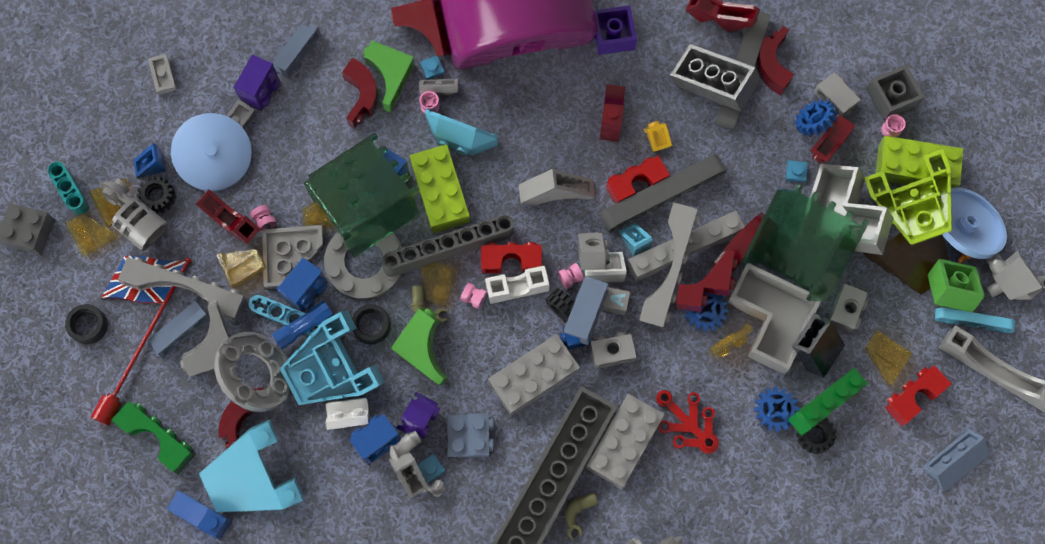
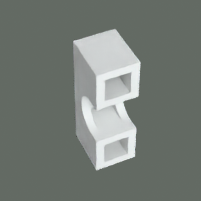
(507, 288)

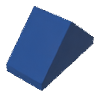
(149, 162)

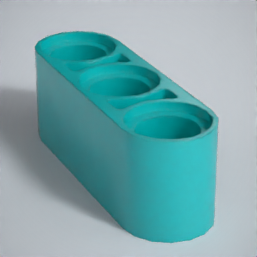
(62, 182)

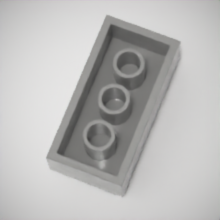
(533, 375)
(624, 441)

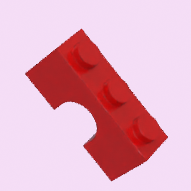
(651, 171)
(494, 255)
(904, 407)

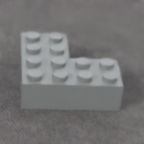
(844, 187)
(781, 309)

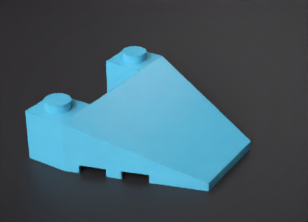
(323, 367)
(241, 479)

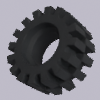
(149, 186)
(560, 303)
(825, 444)

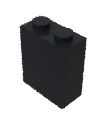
(818, 345)

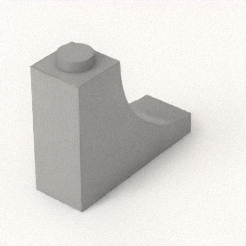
(555, 186)
(203, 355)

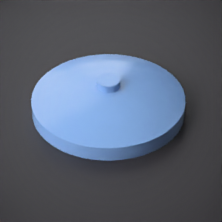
(211, 152)
(975, 225)

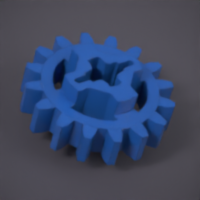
(816, 117)
(711, 316)
(770, 403)

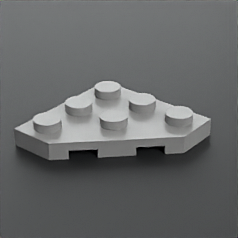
(285, 248)

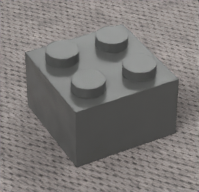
(895, 92)
(25, 229)

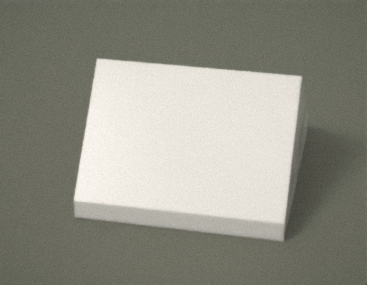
(614, 269)

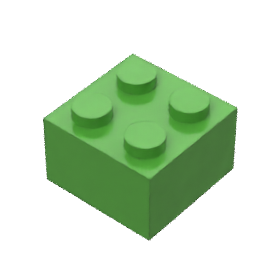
(955, 285)

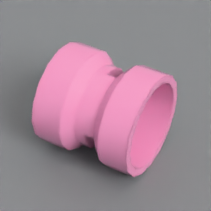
(429, 99)
(896, 123)
(262, 216)
(571, 276)
(473, 295)

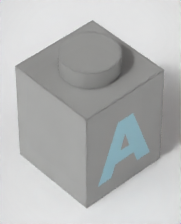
(616, 301)

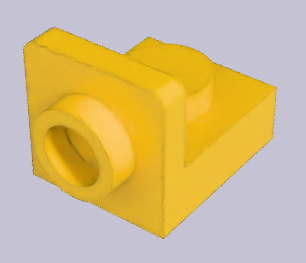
(658, 135)

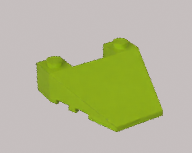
(919, 208)

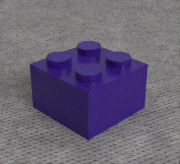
(615, 30)
(257, 83)

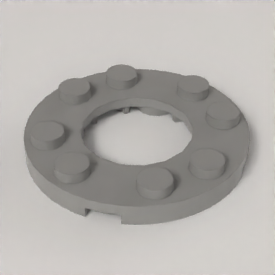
(356, 287)
(231, 384)

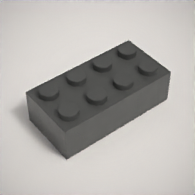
(715, 77)

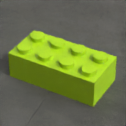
(904, 160)
(439, 188)

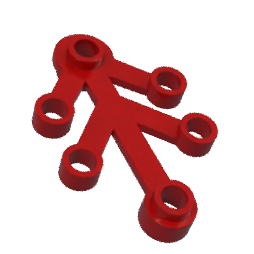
(690, 423)

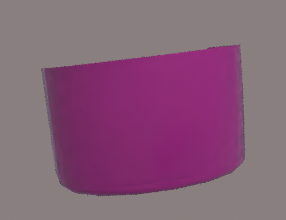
(508, 28)

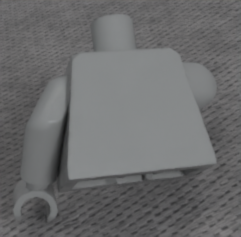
(1014, 278)
(407, 469)

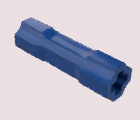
(289, 333)

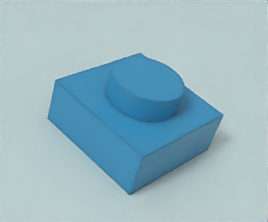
(432, 67)
(796, 171)
(431, 468)

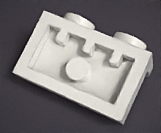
(347, 413)

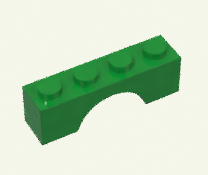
(827, 401)
(172, 452)

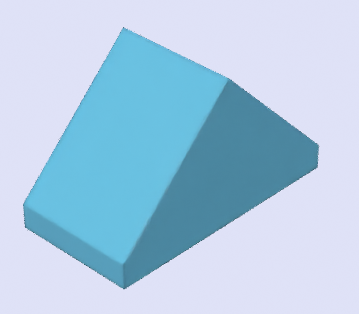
(636, 239)

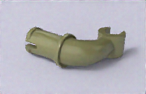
(418, 302)
(574, 507)

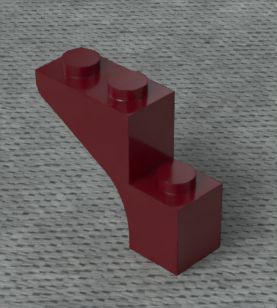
(727, 15)
(832, 140)
(717, 281)

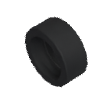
(371, 308)
(97, 334)

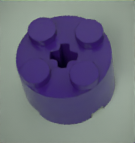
(418, 415)

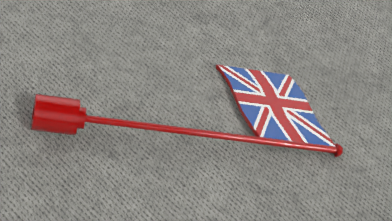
(109, 405)

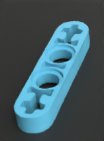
(283, 319)
(975, 320)

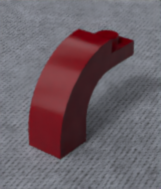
(769, 68)
(362, 79)
(234, 223)
(743, 239)
(232, 420)

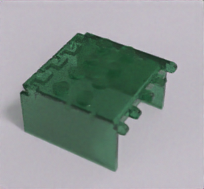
(363, 195)
(806, 241)

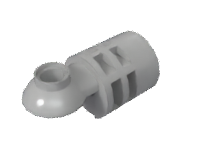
(134, 217)

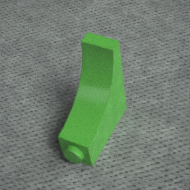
(392, 66)
(416, 344)

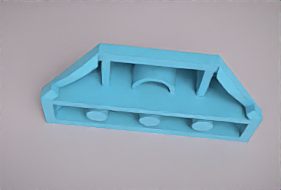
(458, 135)

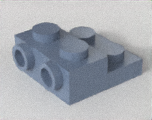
(469, 435)

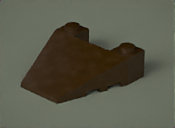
(909, 261)

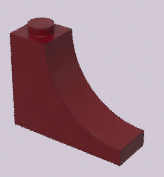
(428, 19)
(612, 113)

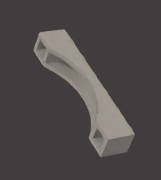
(705, 236)
(141, 276)
(656, 305)
(971, 353)

